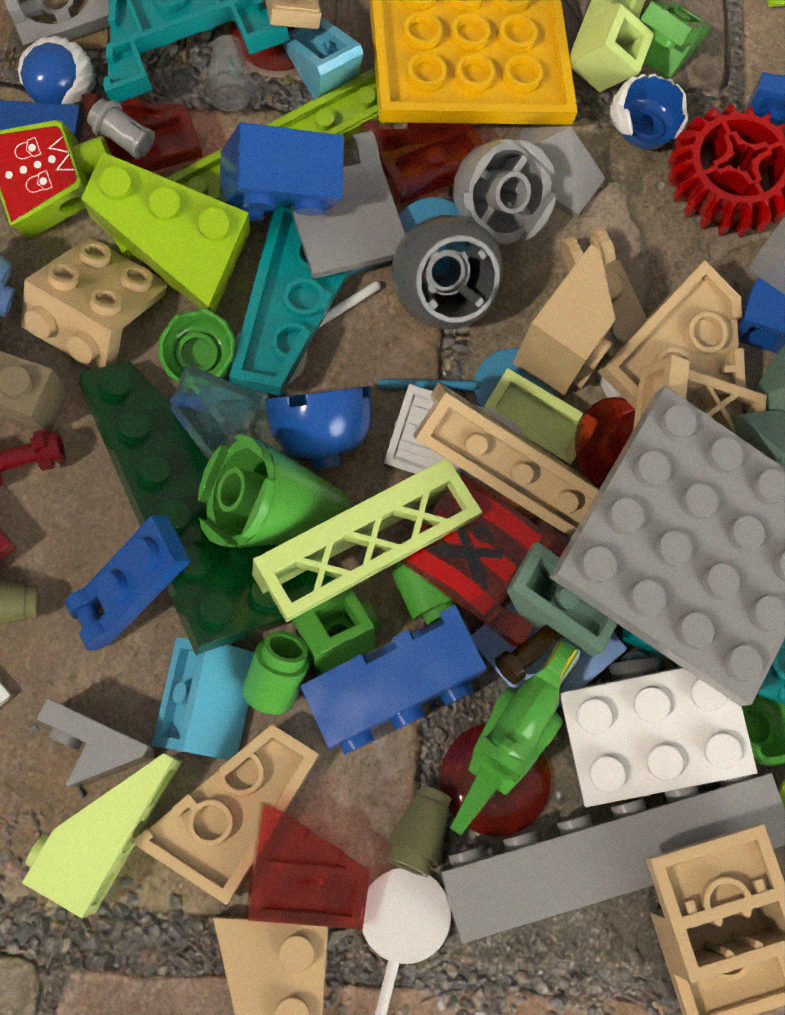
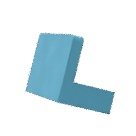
(204, 701)

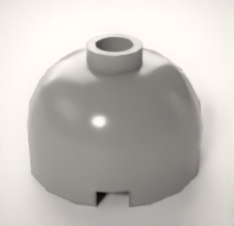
(506, 189)

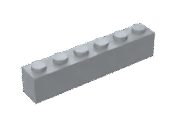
(599, 858)

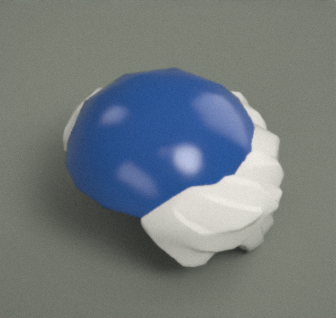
(56, 71)
(649, 111)

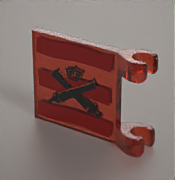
(481, 559)

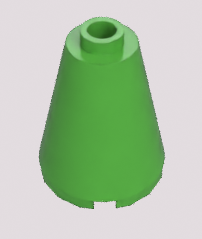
(263, 496)

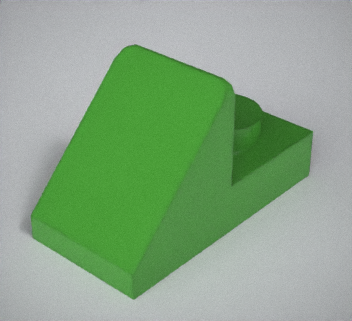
(675, 35)

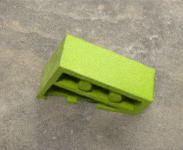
(169, 227)

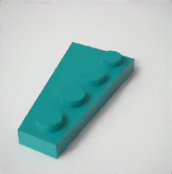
(282, 310)

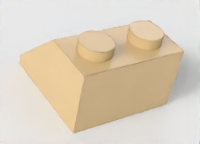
(570, 329)

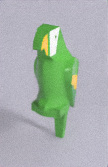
(516, 733)

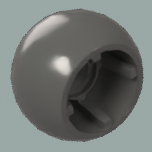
(414, 265)

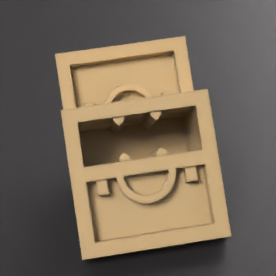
(722, 923)

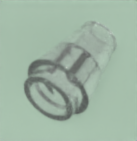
(228, 75)

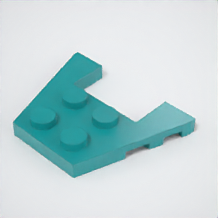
(157, 23)

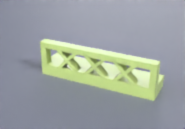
(361, 526)

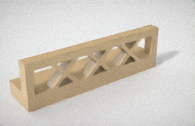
(505, 460)

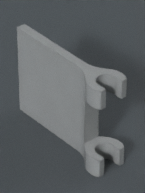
(361, 226)

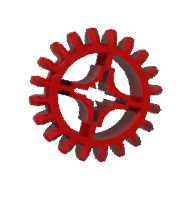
(731, 188)

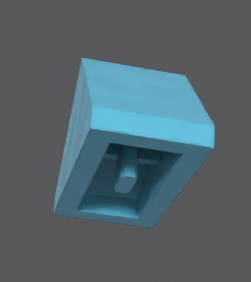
(324, 57)

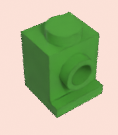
(337, 631)

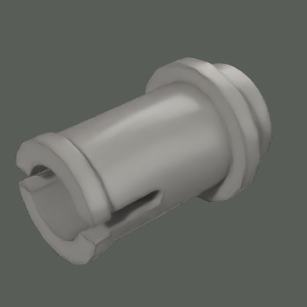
(111, 122)

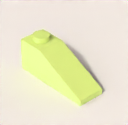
(90, 848)

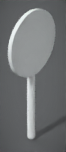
(404, 923)

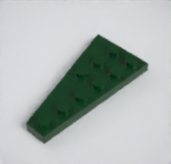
(162, 478)

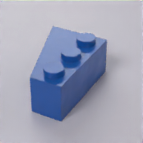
(395, 682)

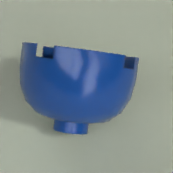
(321, 423)

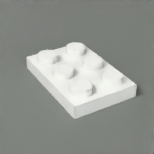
(653, 736)

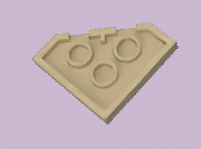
(691, 323)

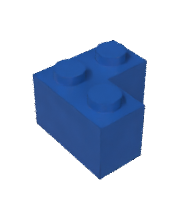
(281, 167)

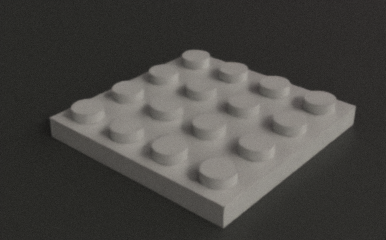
(688, 547)

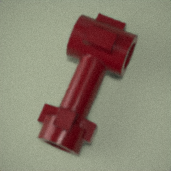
(45, 449)

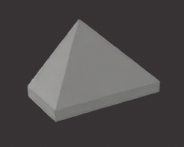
(575, 171)

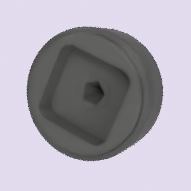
(635, 664)

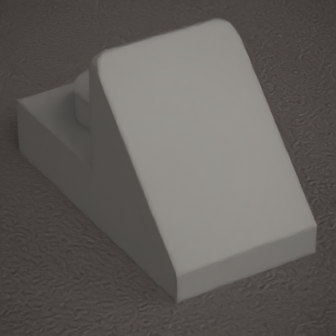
(106, 747)

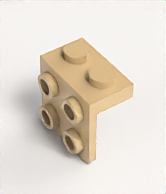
(87, 301)

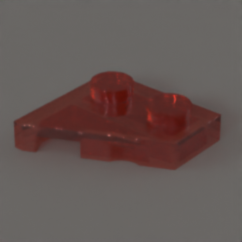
(173, 129)
(422, 155)
(303, 876)

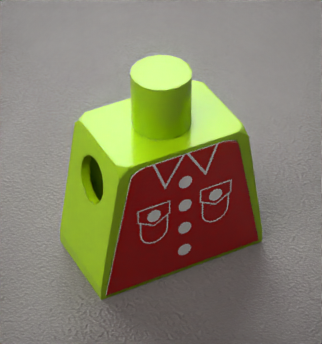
(44, 174)

